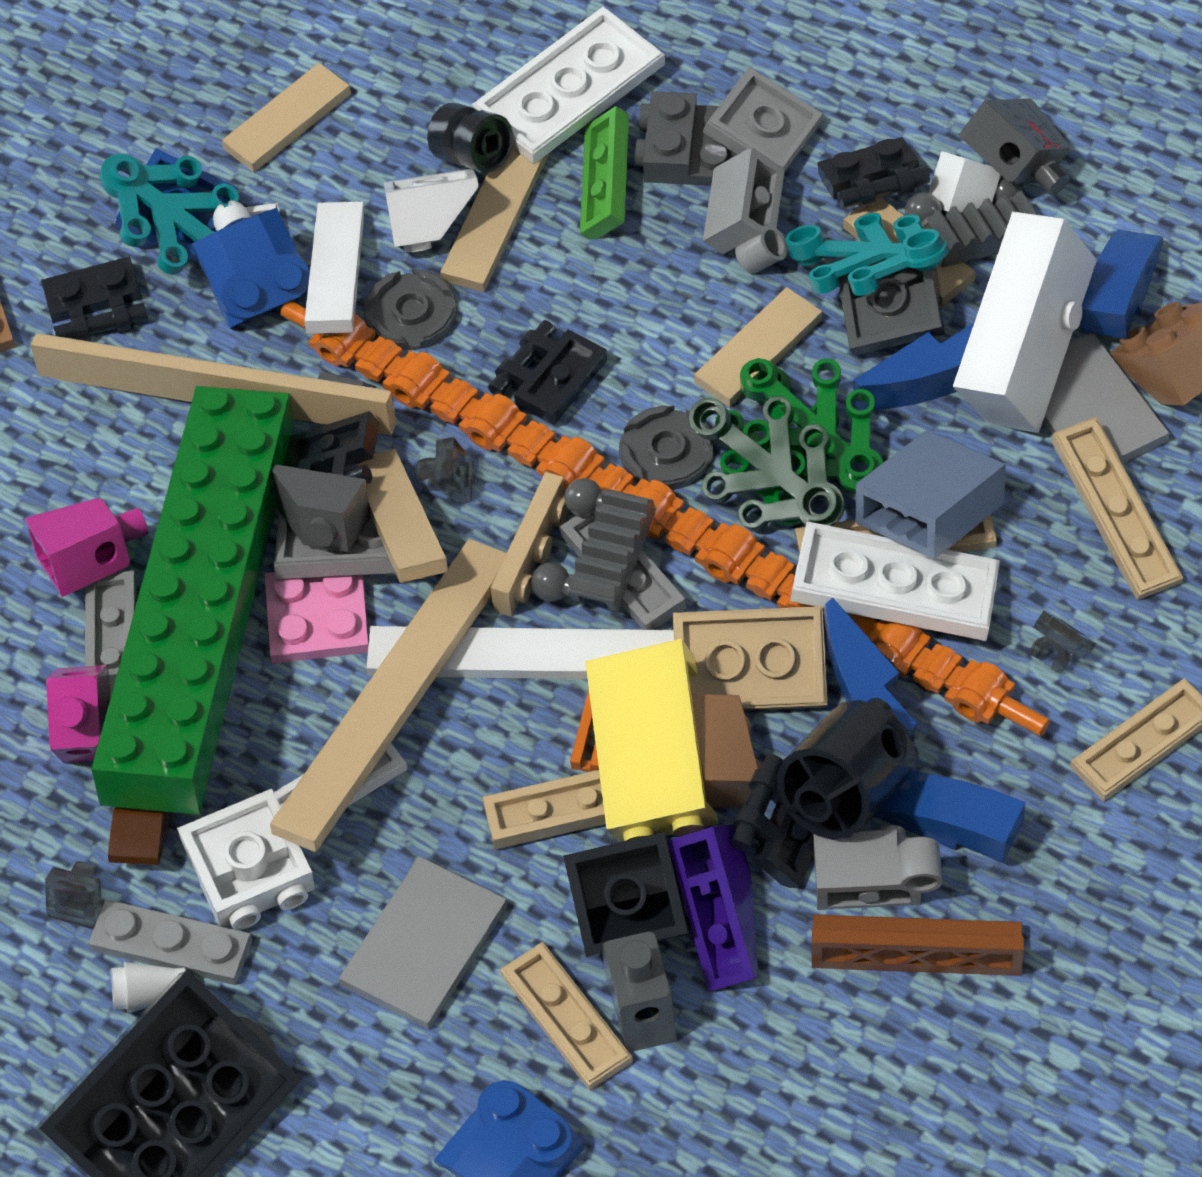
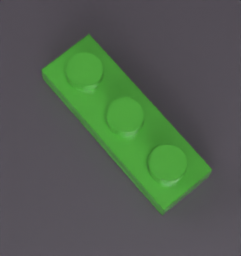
(604, 174)

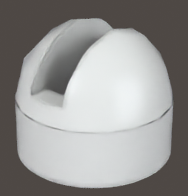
(229, 215)

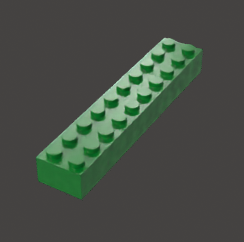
(194, 603)

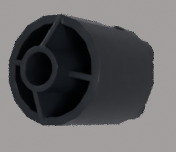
(846, 768)

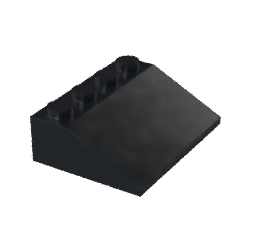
(170, 1092)

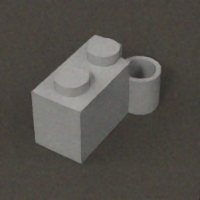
(746, 210)
(875, 869)

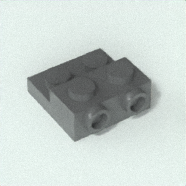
(675, 141)
(895, 313)

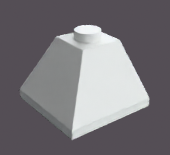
(427, 206)

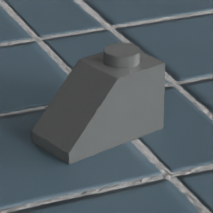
(322, 506)

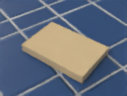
(761, 654)

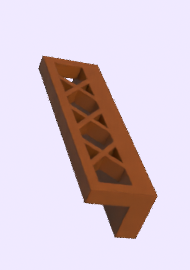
(917, 945)

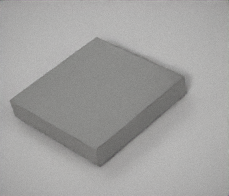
(765, 118)

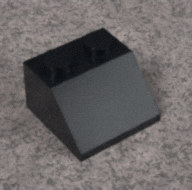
(625, 892)

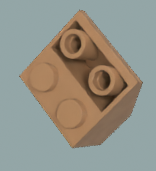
(1166, 354)

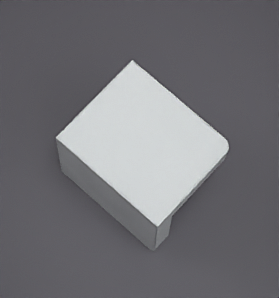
(962, 181)

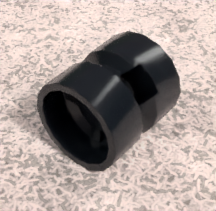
(470, 137)

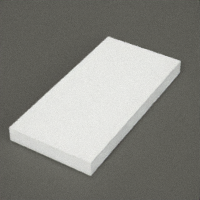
(571, 83)
(894, 582)

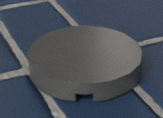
(411, 323)
(670, 460)

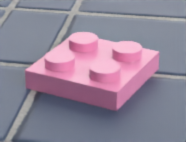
(316, 617)

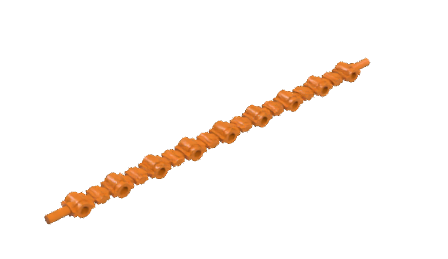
(726, 554)

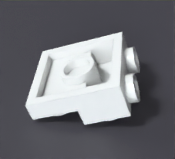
(244, 864)

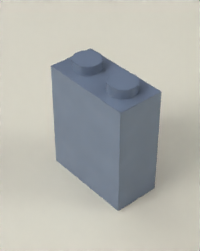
(930, 494)

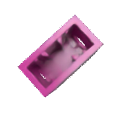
(83, 542)
(77, 710)

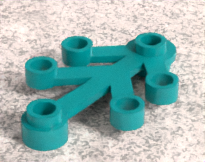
(168, 209)
(917, 249)

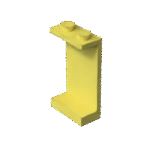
(648, 742)

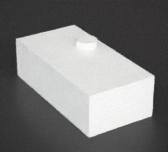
(1025, 322)

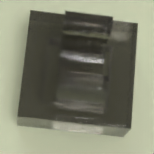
(448, 471)
(1063, 637)
(74, 895)

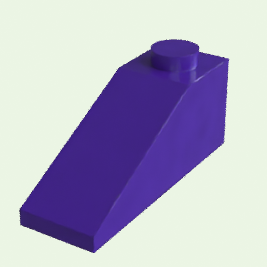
(718, 904)

